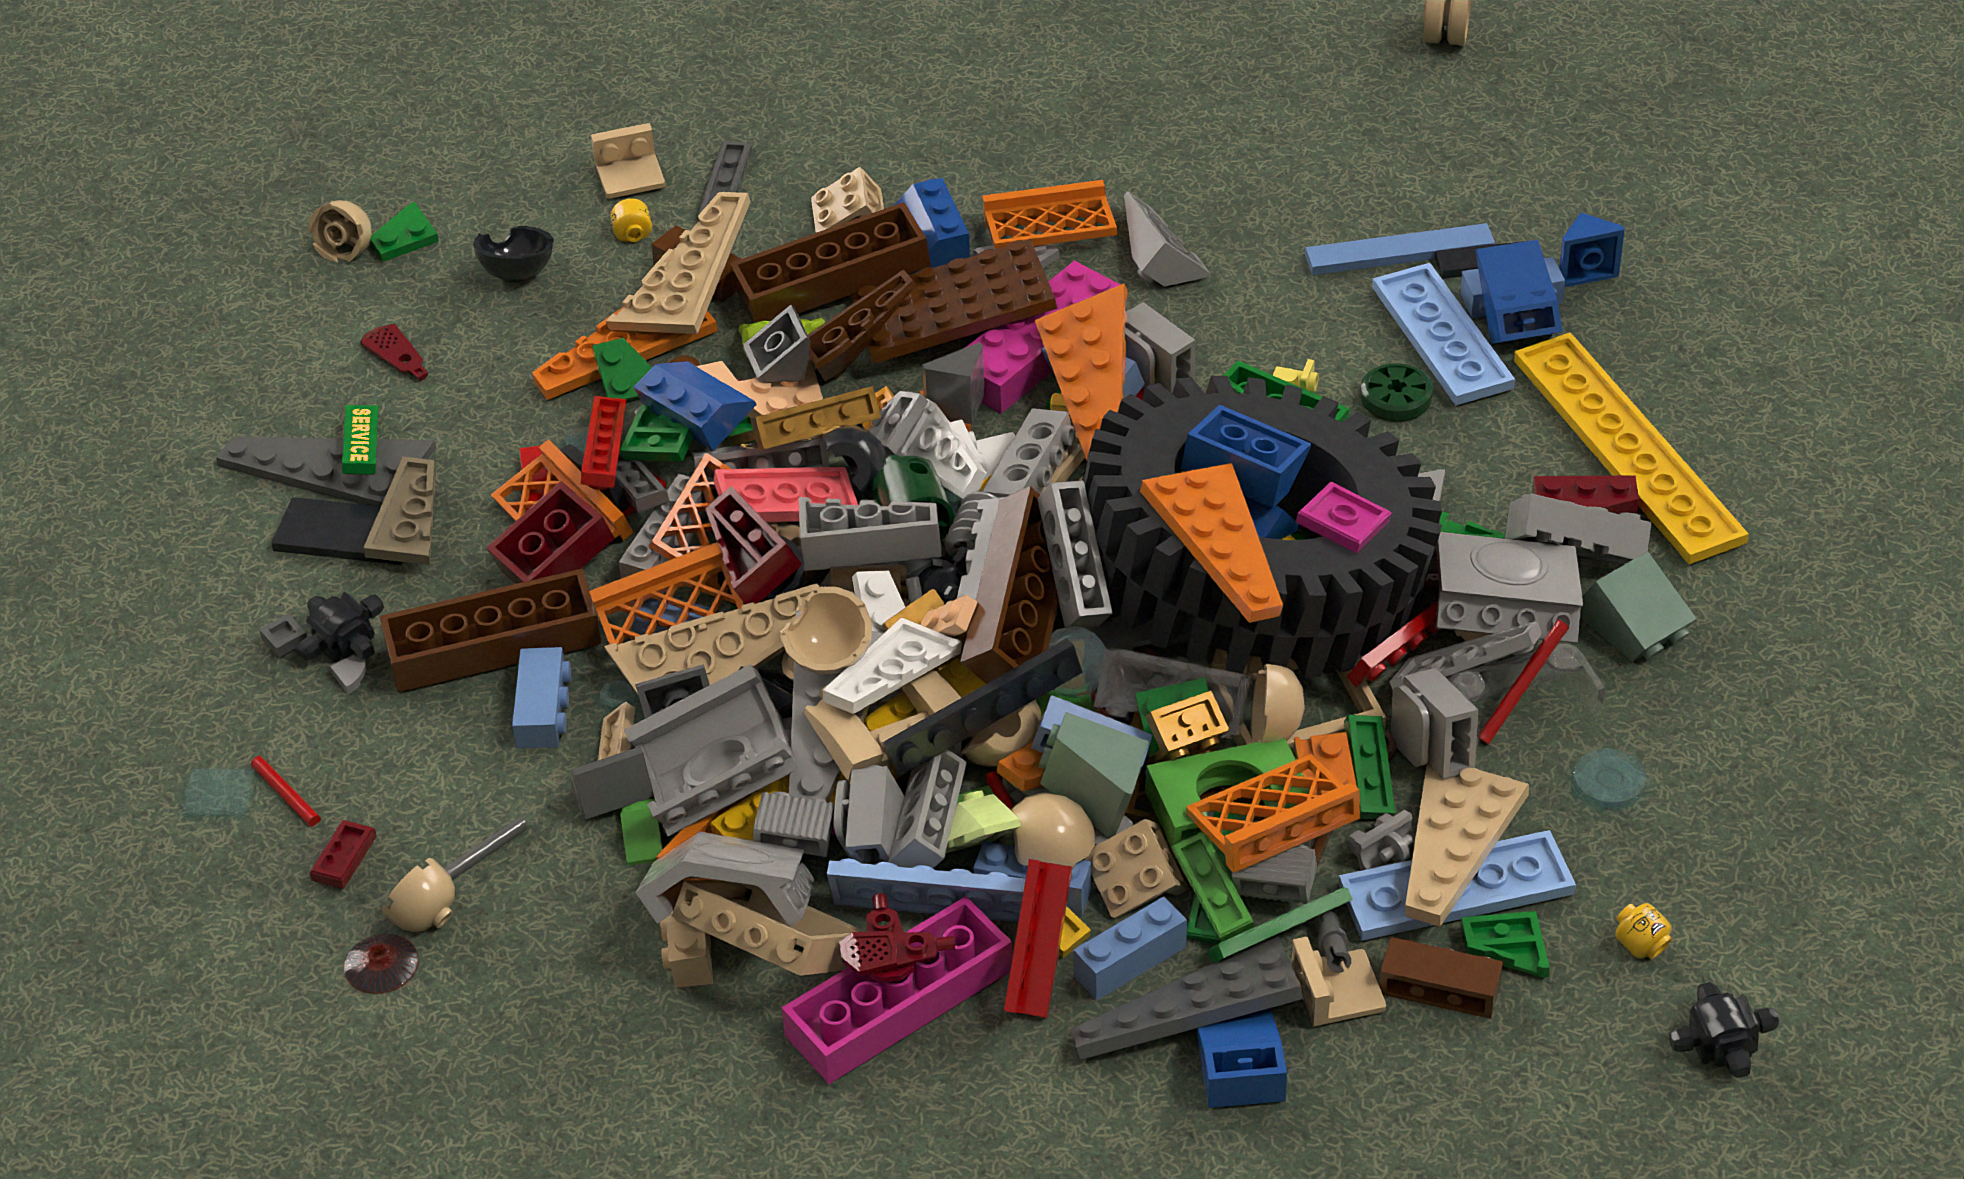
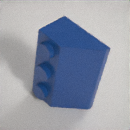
(939, 221)
(694, 400)
(1260, 454)

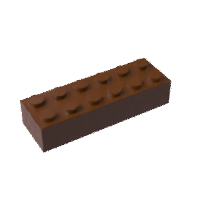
(830, 263)
(1014, 592)
(489, 629)

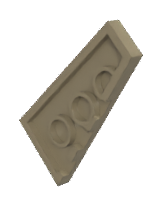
(406, 515)

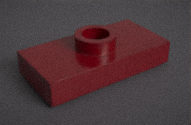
(343, 854)

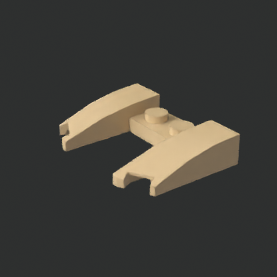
(851, 741)

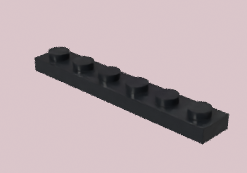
(982, 707)

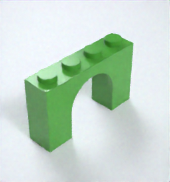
(1181, 781)

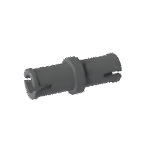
(1332, 941)

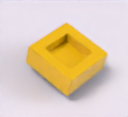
(1073, 933)

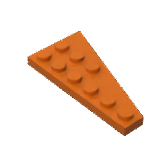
(1088, 357)
(578, 365)
(1217, 528)

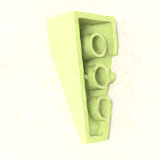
(980, 820)

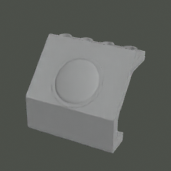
(1505, 584)
(712, 749)
(733, 860)

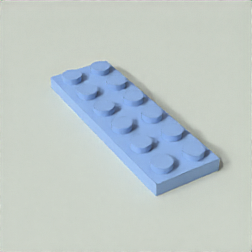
(1443, 334)
(1512, 875)
(924, 889)

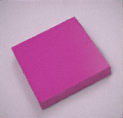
(1343, 517)

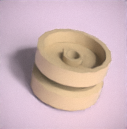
(1446, 13)

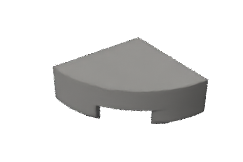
(349, 672)

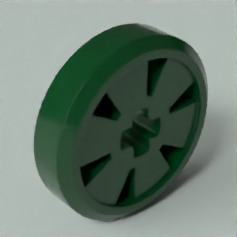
(1409, 402)

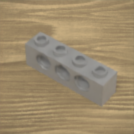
(1033, 453)
(796, 454)
(1074, 554)
(639, 555)
(928, 811)

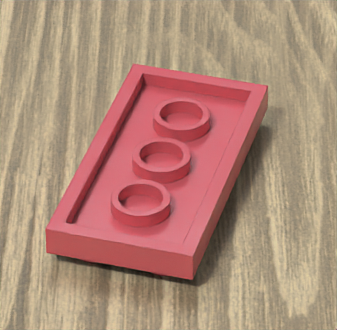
(776, 491)

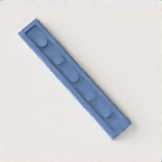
(1394, 249)

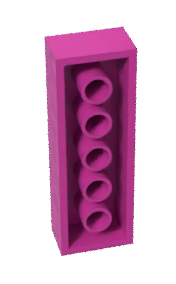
(1014, 350)
(859, 1017)

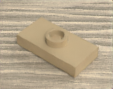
(613, 737)

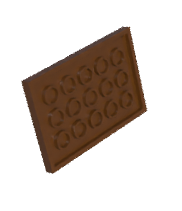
(964, 300)

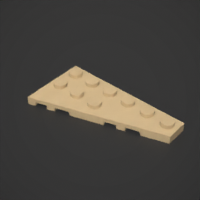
(684, 279)
(717, 641)
(1455, 834)

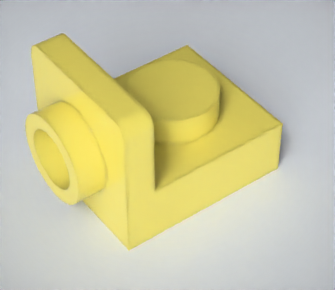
(1305, 379)

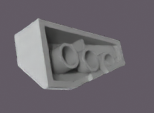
(1157, 249)

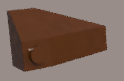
(849, 332)

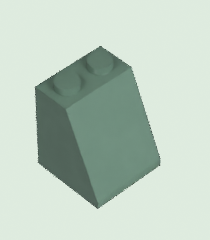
(1637, 609)
(1093, 768)

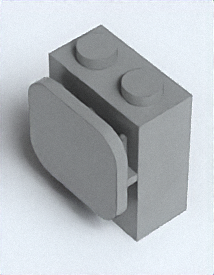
(1158, 347)
(1434, 723)
(868, 814)

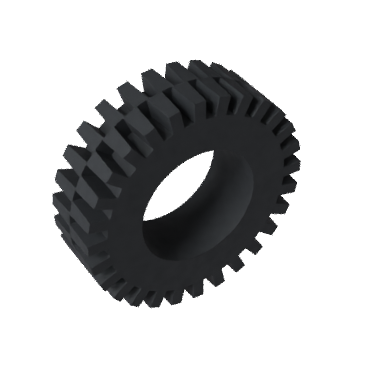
(1330, 596)

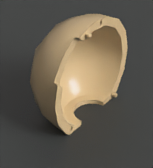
(829, 631)
(1276, 704)
(1003, 736)
(1052, 830)

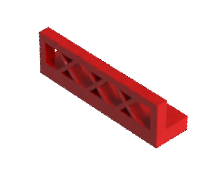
(1038, 938)

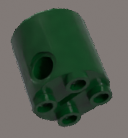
(913, 481)

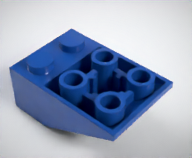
(1517, 292)
(1242, 1060)

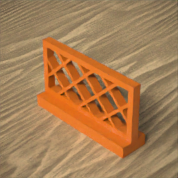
(1054, 203)
(562, 470)
(693, 509)
(660, 580)
(1282, 827)

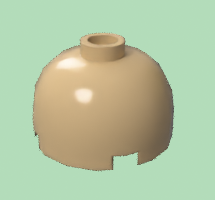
(337, 225)
(422, 899)

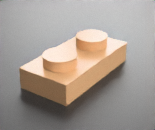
(952, 617)

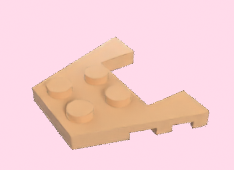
(769, 395)

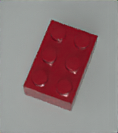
(551, 537)

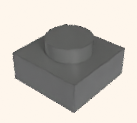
(282, 635)

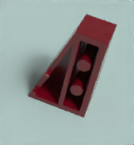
(1610, 492)
(750, 547)

